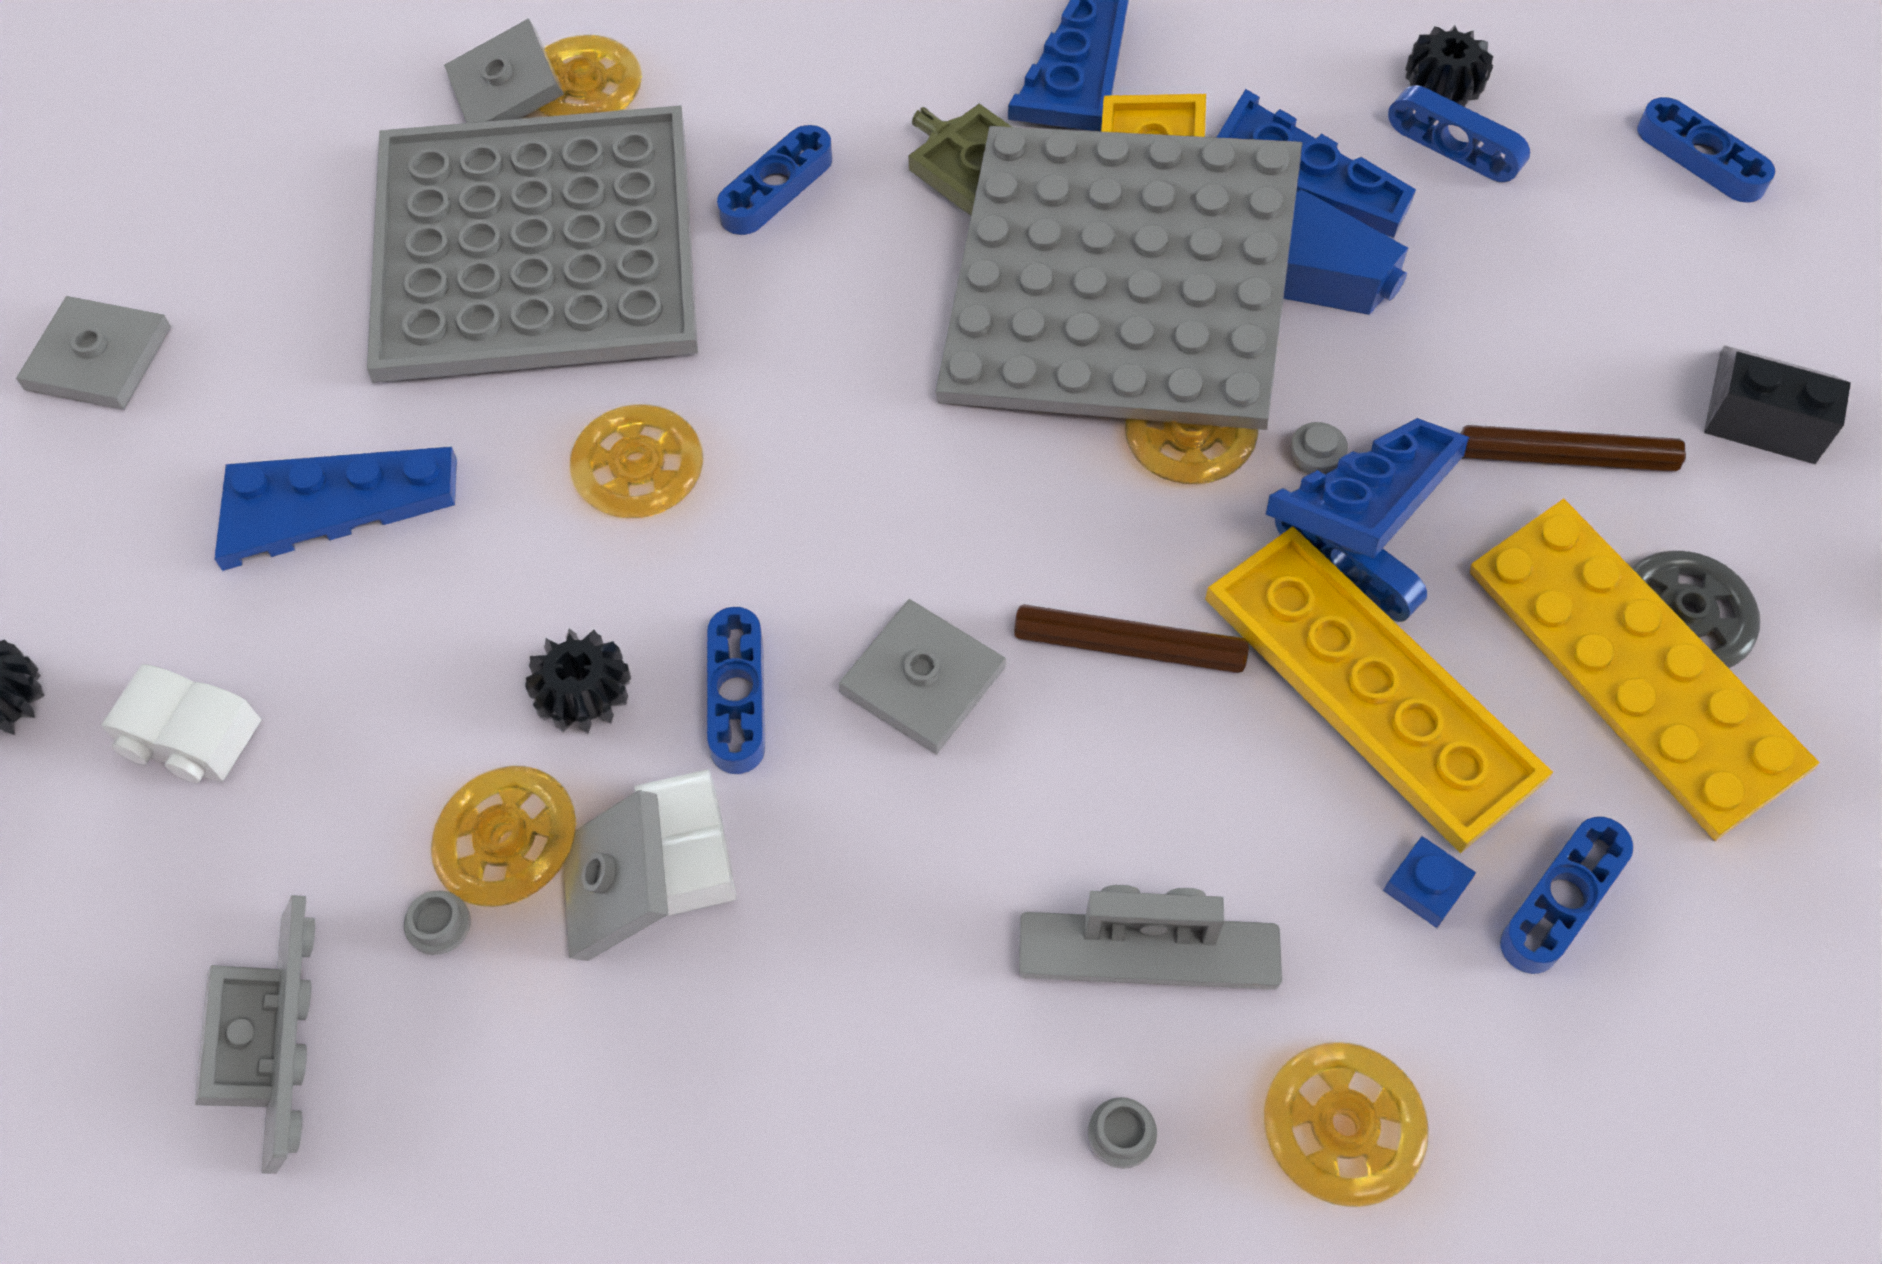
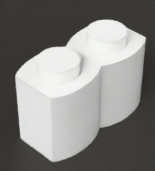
(180, 723)
(692, 842)

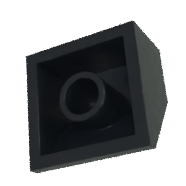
(1776, 405)

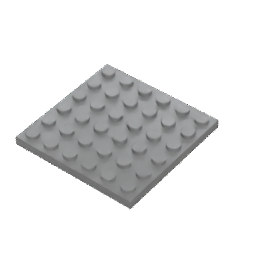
(531, 244)
(1123, 276)

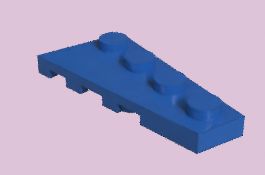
(1075, 68)
(1324, 172)
(1372, 491)
(304, 498)

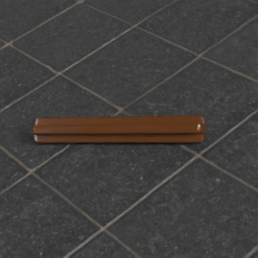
(1574, 448)
(1131, 638)

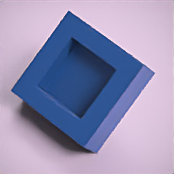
(1429, 881)

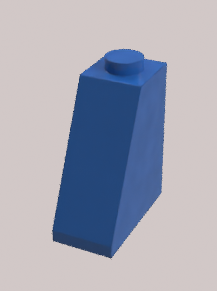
(1340, 259)

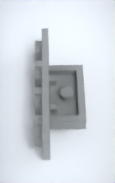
(1151, 941)
(251, 1036)

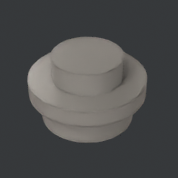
(1318, 447)
(437, 922)
(1122, 1132)

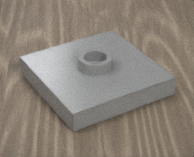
(504, 76)
(94, 352)
(922, 676)
(615, 876)

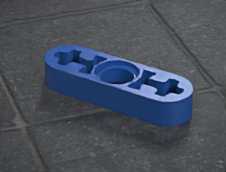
(1483, 160)
(1728, 178)
(771, 199)
(1383, 578)
(748, 710)
(1542, 904)

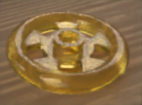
(587, 76)
(629, 421)
(1194, 465)
(522, 876)
(1319, 1172)

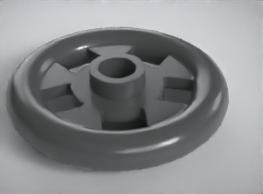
(1719, 583)

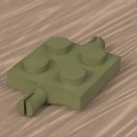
(953, 152)

